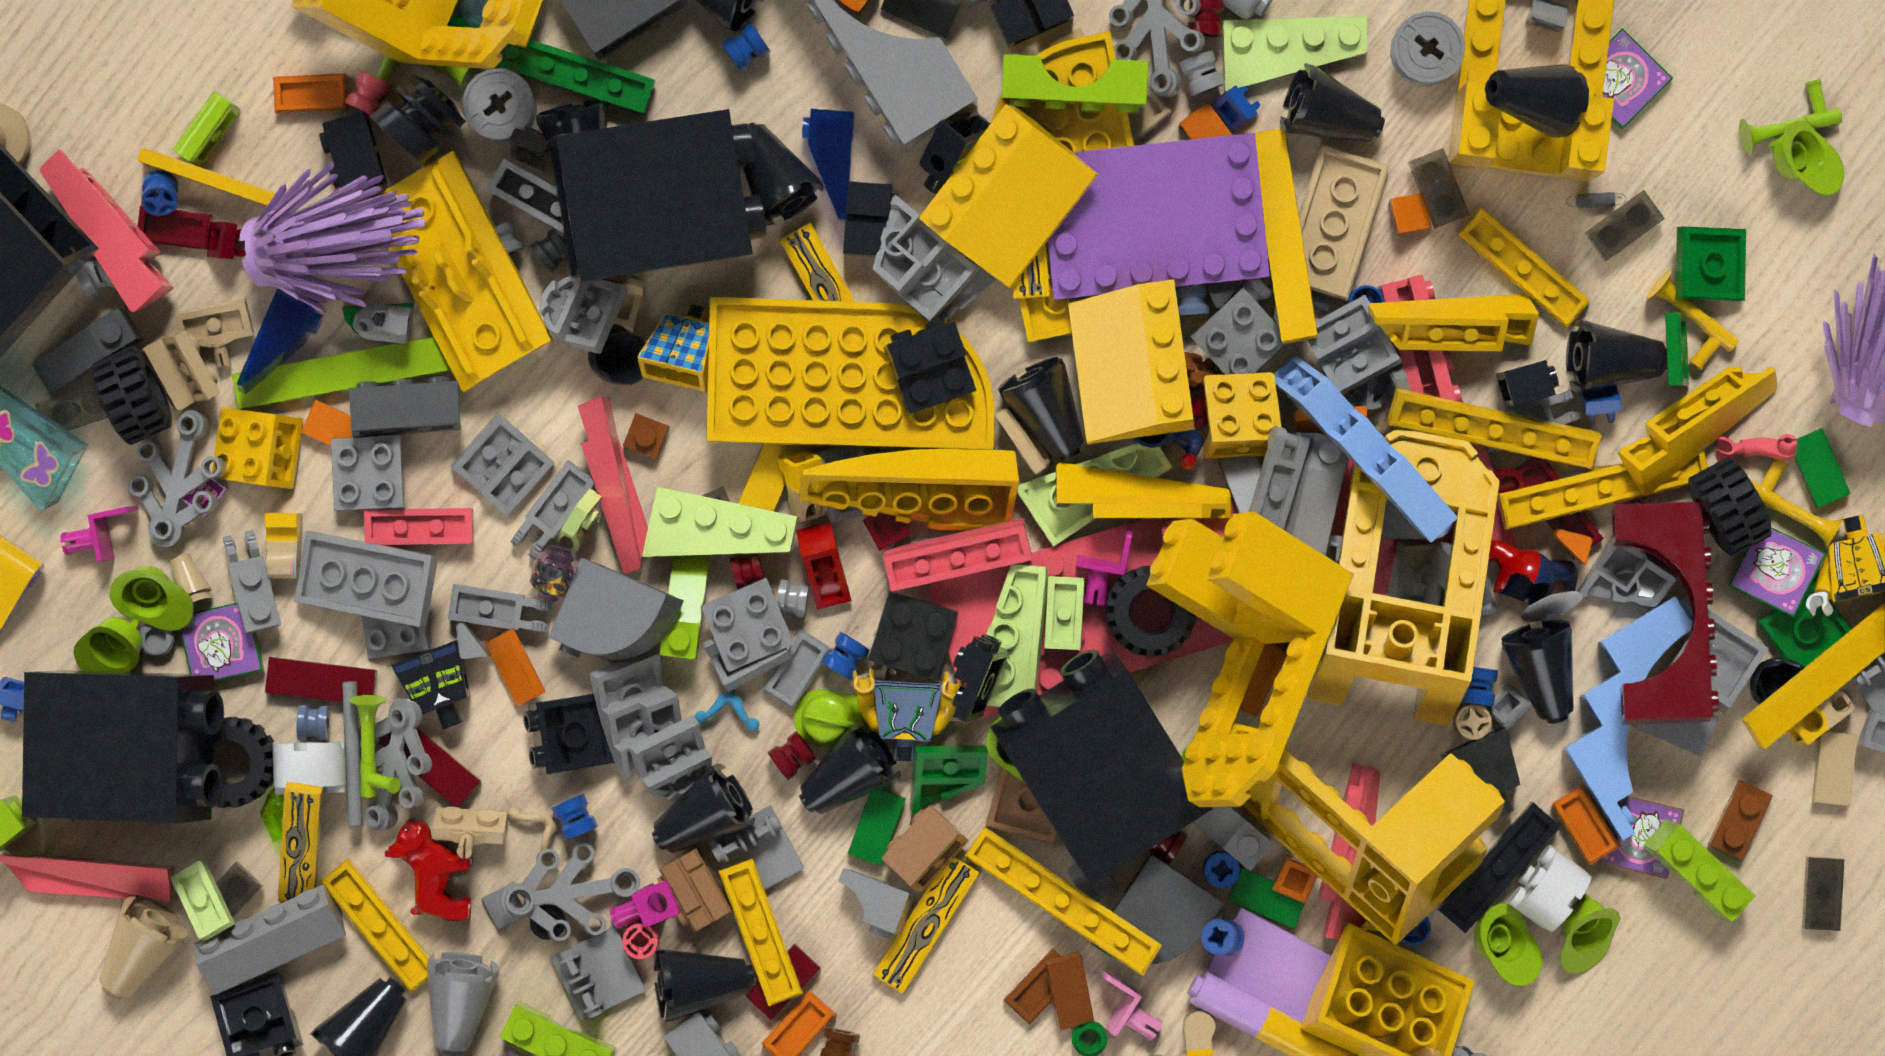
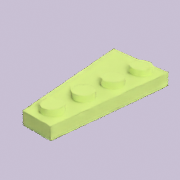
(1280, 47)
(1063, 520)
(708, 526)
(1020, 628)

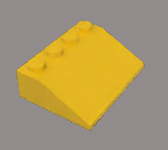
(1008, 195)
(1131, 363)
(1386, 1000)

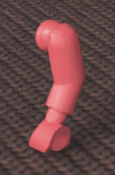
(1782, 448)

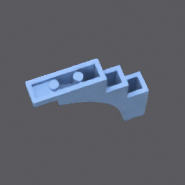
(1365, 447)
(1602, 752)

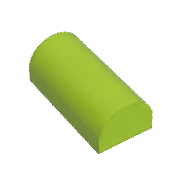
(206, 129)

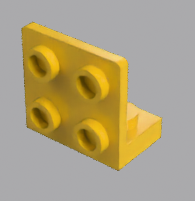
(1240, 414)
(258, 447)

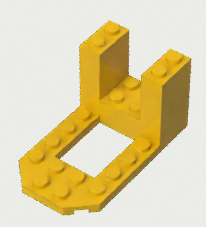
(419, 30)
(1496, 141)
(1259, 591)
(1401, 637)
(1401, 861)

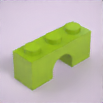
(1700, 869)
(545, 1037)

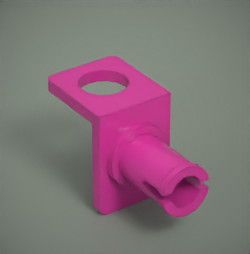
(95, 537)
(1101, 570)
(646, 906)

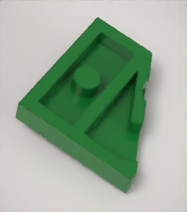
(945, 772)

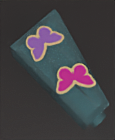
(36, 451)

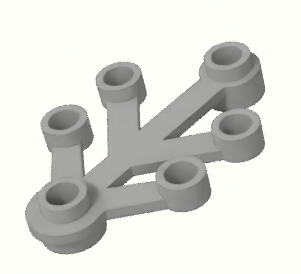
(1156, 21)
(176, 484)
(402, 721)
(563, 893)

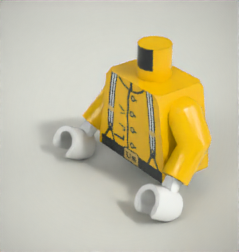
(1850, 567)

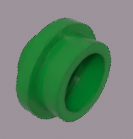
(1092, 1049)

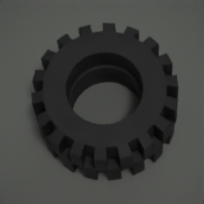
(131, 395)
(1733, 506)
(1134, 639)
(260, 752)

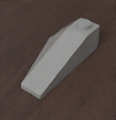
(1317, 492)

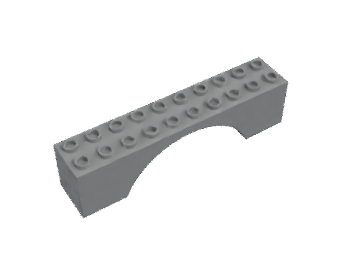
(905, 78)

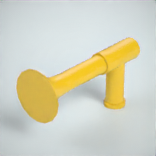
(1718, 334)
(1824, 528)

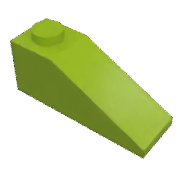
(688, 583)

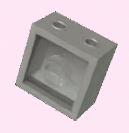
(1736, 660)

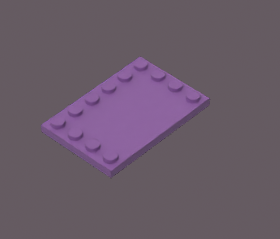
(1164, 216)

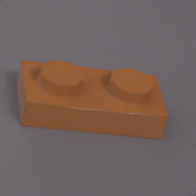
(1740, 819)

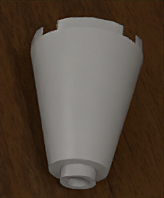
(458, 998)

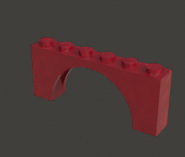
(1676, 538)

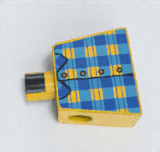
(678, 350)

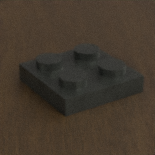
(913, 635)

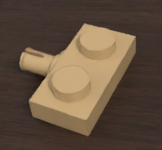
(217, 326)
(469, 827)

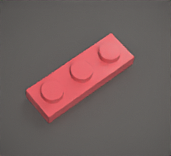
(419, 526)

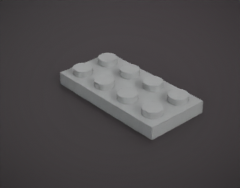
(366, 579)

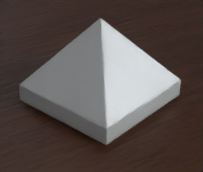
(1509, 707)

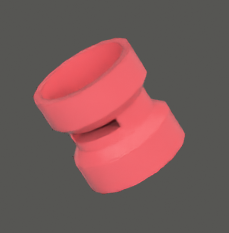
(369, 91)
(646, 939)

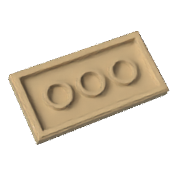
(1339, 217)

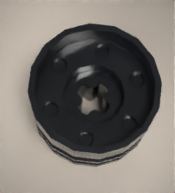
(418, 118)

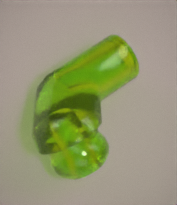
(272, 814)

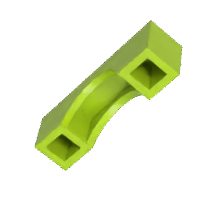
(1121, 86)

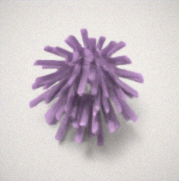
(316, 241)
(1861, 368)

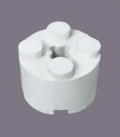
(310, 764)
(1549, 889)

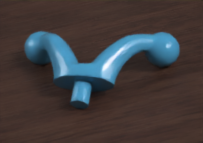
(728, 699)

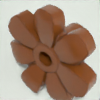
(1198, 369)

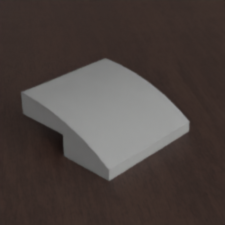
(1352, 346)
(502, 464)

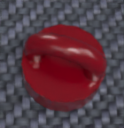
(1509, 479)

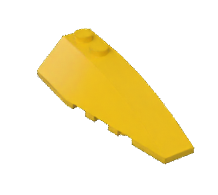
(927, 485)

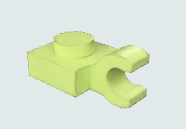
(581, 516)

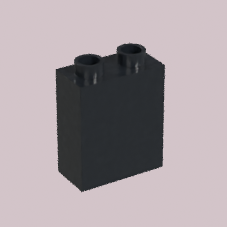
(655, 195)
(37, 250)
(120, 746)
(1097, 763)

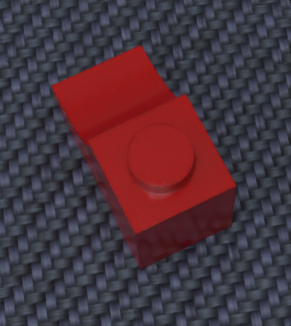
(823, 565)

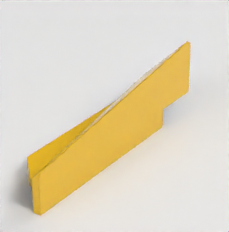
(1458, 322)
(1694, 424)
(1138, 496)

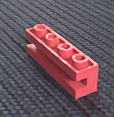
(1425, 369)
(957, 554)

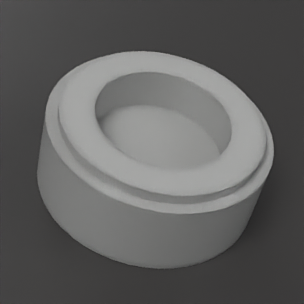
(157, 641)

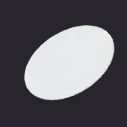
(1551, 606)

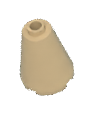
(139, 945)

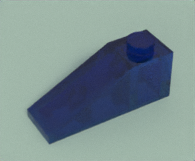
(831, 146)
(280, 336)

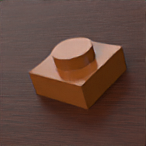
(646, 436)

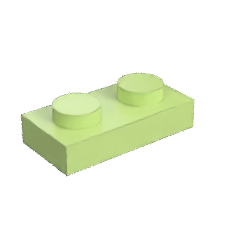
(1064, 613)
(202, 900)

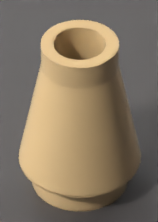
(190, 579)

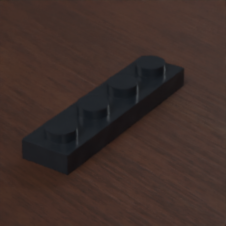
(1499, 867)

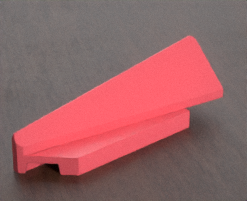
(122, 246)
(613, 482)
(1360, 794)
(91, 876)

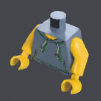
(905, 710)

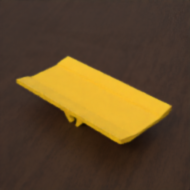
(465, 276)

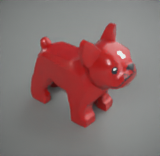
(432, 869)

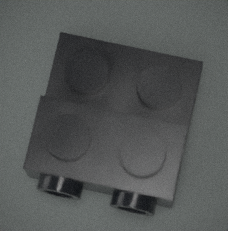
(929, 366)
(979, 668)
(566, 735)
(257, 1019)

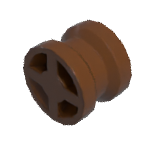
(839, 1042)

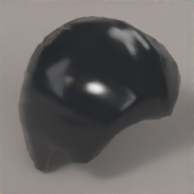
(618, 358)
(1771, 676)

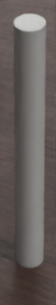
(352, 754)

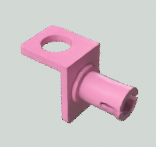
(1129, 1013)

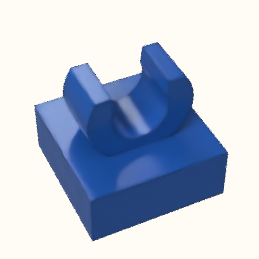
(1235, 108)
(1601, 402)
(11, 698)

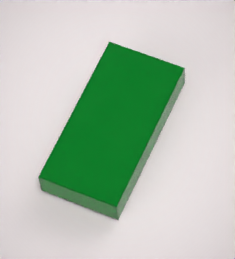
(1820, 469)
(876, 826)
(1256, 894)

